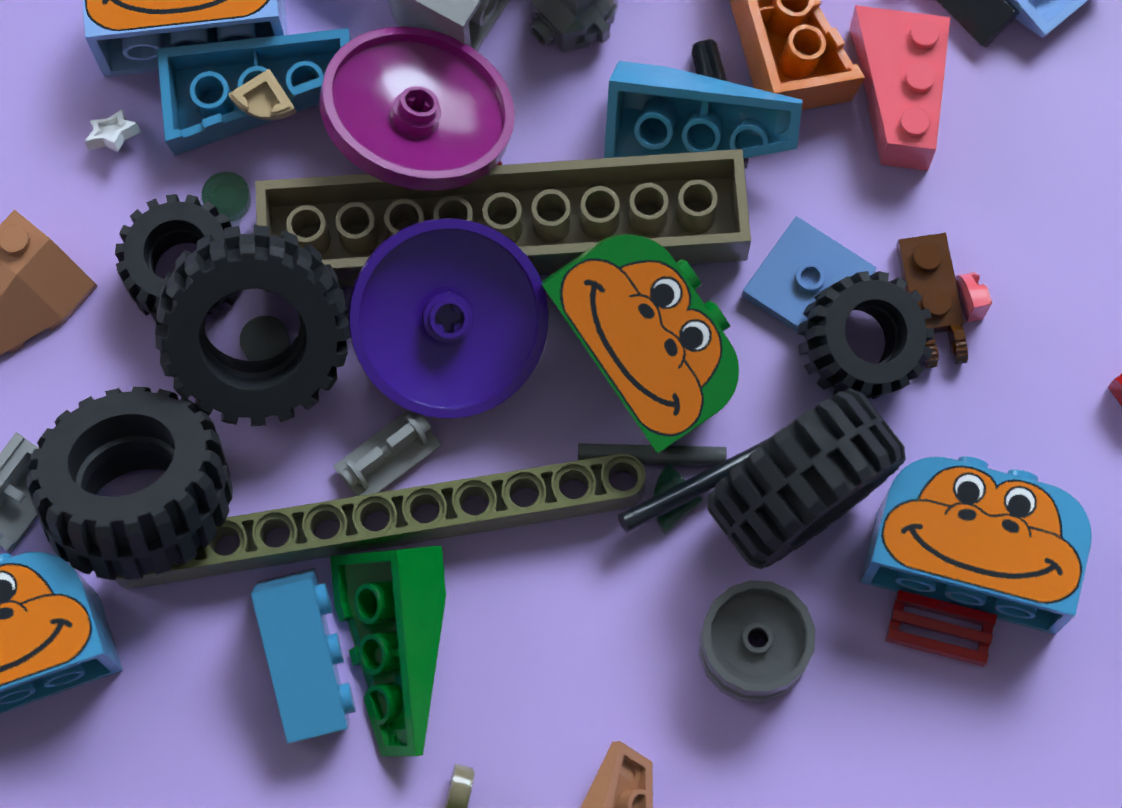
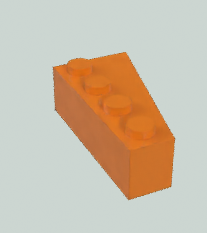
(795, 51)

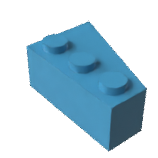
(302, 655)

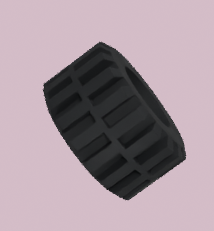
(156, 233)
(894, 311)

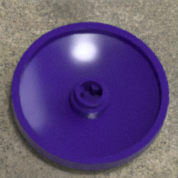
(448, 318)

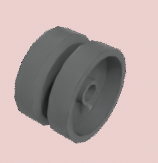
(764, 612)

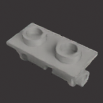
(388, 454)

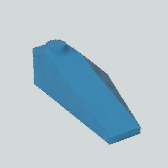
(685, 112)

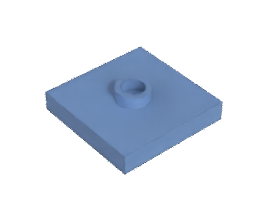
(799, 269)

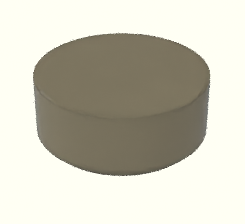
(460, 787)

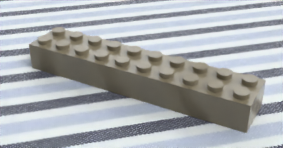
(548, 209)

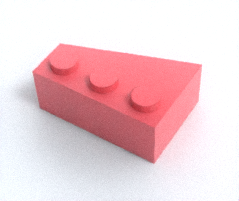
(903, 80)

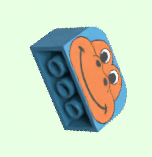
(982, 541)
(49, 630)

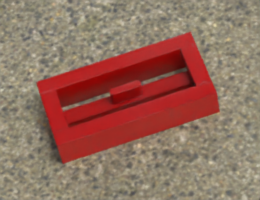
(946, 609)

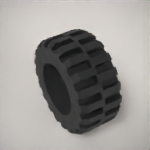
(260, 386)
(805, 478)
(139, 529)

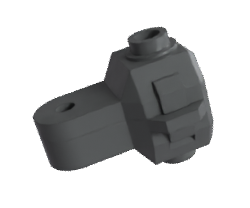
(572, 22)

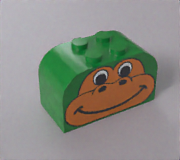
(649, 333)

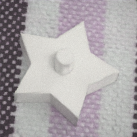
(111, 132)

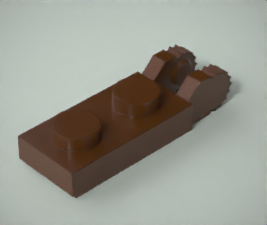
(929, 270)

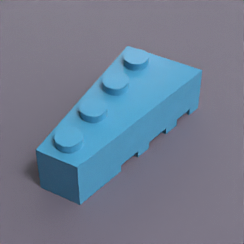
(201, 76)

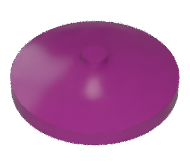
(416, 108)

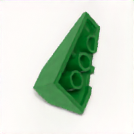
(395, 621)

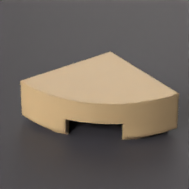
(263, 98)

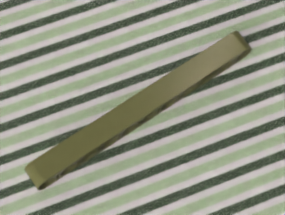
(402, 527)

